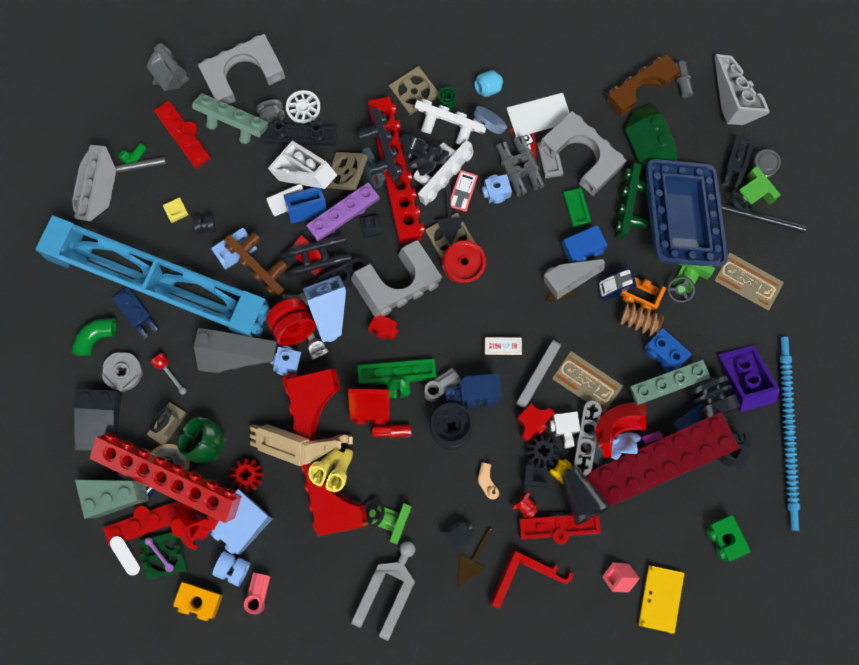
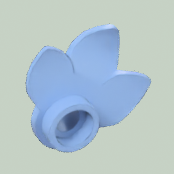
(625, 444)

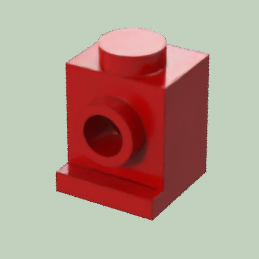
(383, 327)

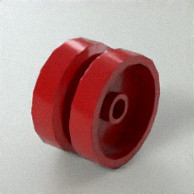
(474, 259)
(290, 322)

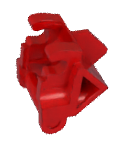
(191, 525)

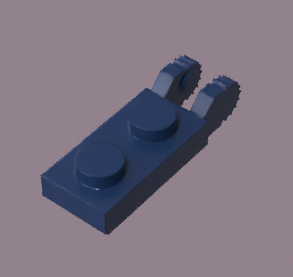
(134, 311)

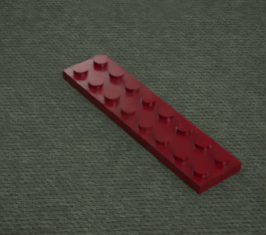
(664, 459)

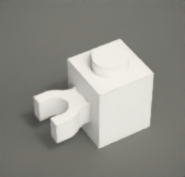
(565, 425)

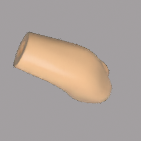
(485, 482)

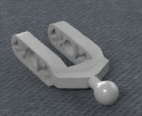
(397, 570)

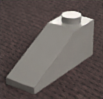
(571, 275)

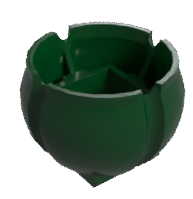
(201, 440)

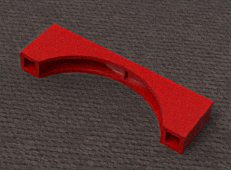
(308, 397)

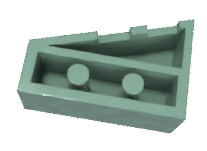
(109, 496)

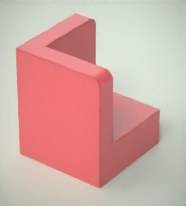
(620, 577)

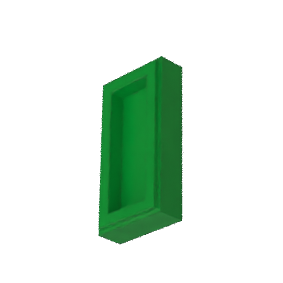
(577, 207)

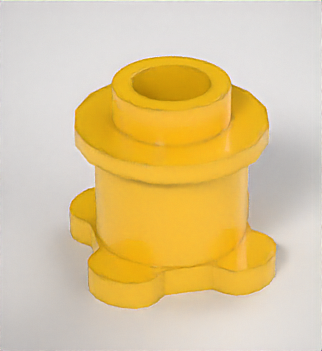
(558, 471)

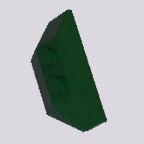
(650, 136)

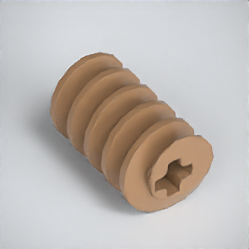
(641, 319)

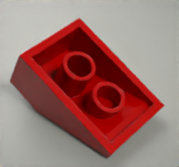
(369, 406)

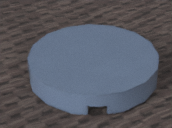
(491, 120)

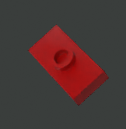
(534, 421)

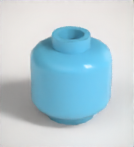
(488, 83)

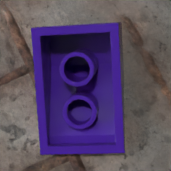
(749, 378)

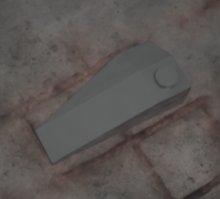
(225, 351)

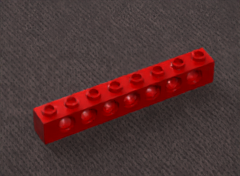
(405, 232)
(104, 453)

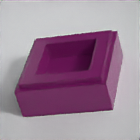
(647, 439)

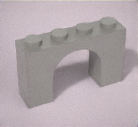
(254, 51)
(575, 130)
(383, 298)

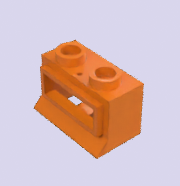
(645, 286)

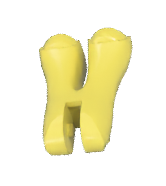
(319, 470)

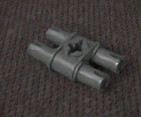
(524, 158)

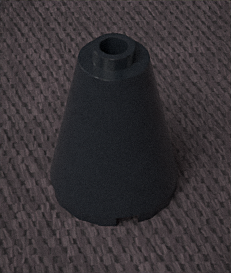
(583, 496)

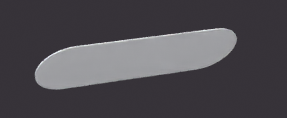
(124, 555)

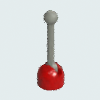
(161, 362)

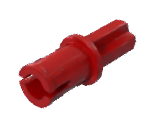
(392, 431)

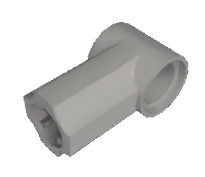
(445, 381)

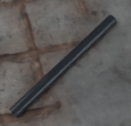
(764, 218)

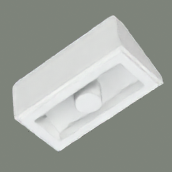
(277, 201)

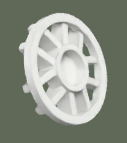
(303, 107)

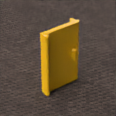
(661, 606)

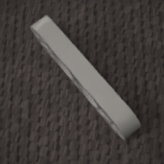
(538, 374)
(587, 438)

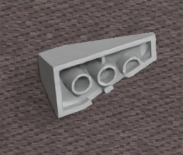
(737, 97)

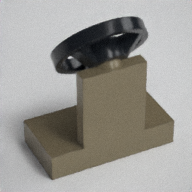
(165, 423)

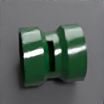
(448, 102)

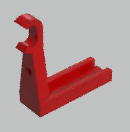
(510, 569)

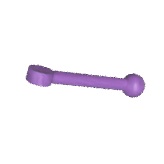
(168, 567)

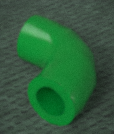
(91, 333)

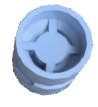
(226, 563)

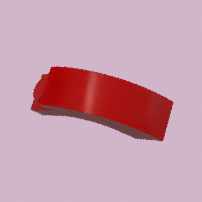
(617, 420)

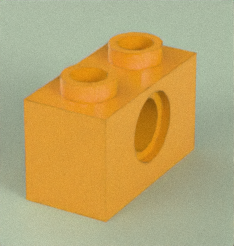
(186, 595)

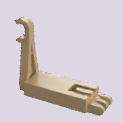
(292, 446)

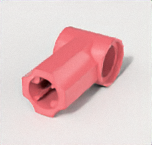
(257, 590)

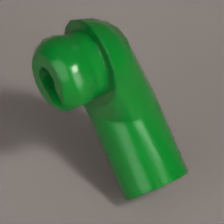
(129, 157)

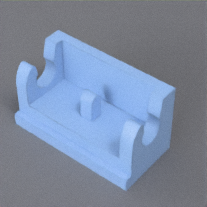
(224, 256)

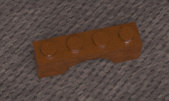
(660, 73)

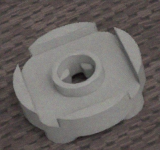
(133, 372)

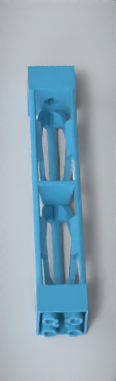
(63, 243)

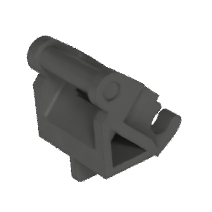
(165, 69)

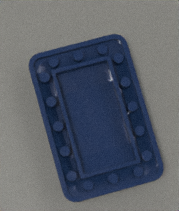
(686, 213)

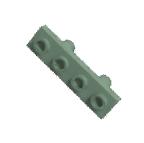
(228, 114)
(670, 382)

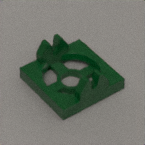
(151, 572)

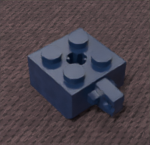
(476, 391)

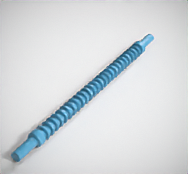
(793, 505)

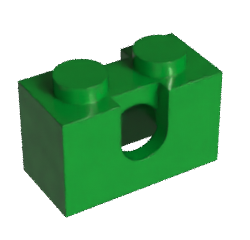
(737, 545)

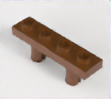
(242, 250)

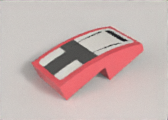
(463, 190)

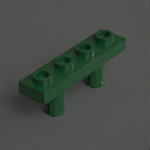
(625, 208)

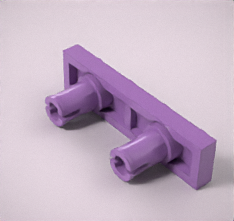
(343, 212)

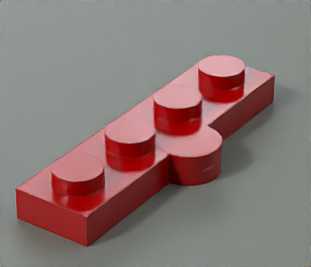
(183, 134)
(142, 522)
(557, 527)

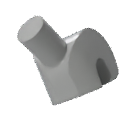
(316, 347)

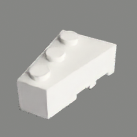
(302, 167)

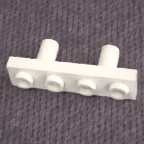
(433, 113)
(441, 178)

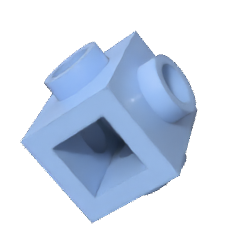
(497, 188)
(286, 360)

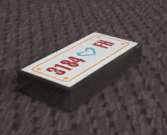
(503, 347)

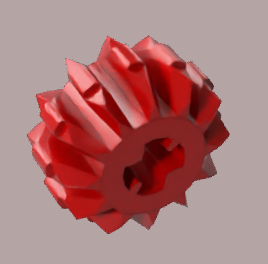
(242, 471)

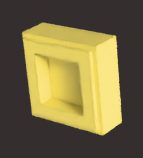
(175, 210)

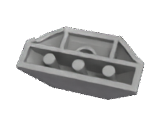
(93, 183)

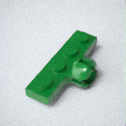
(397, 375)

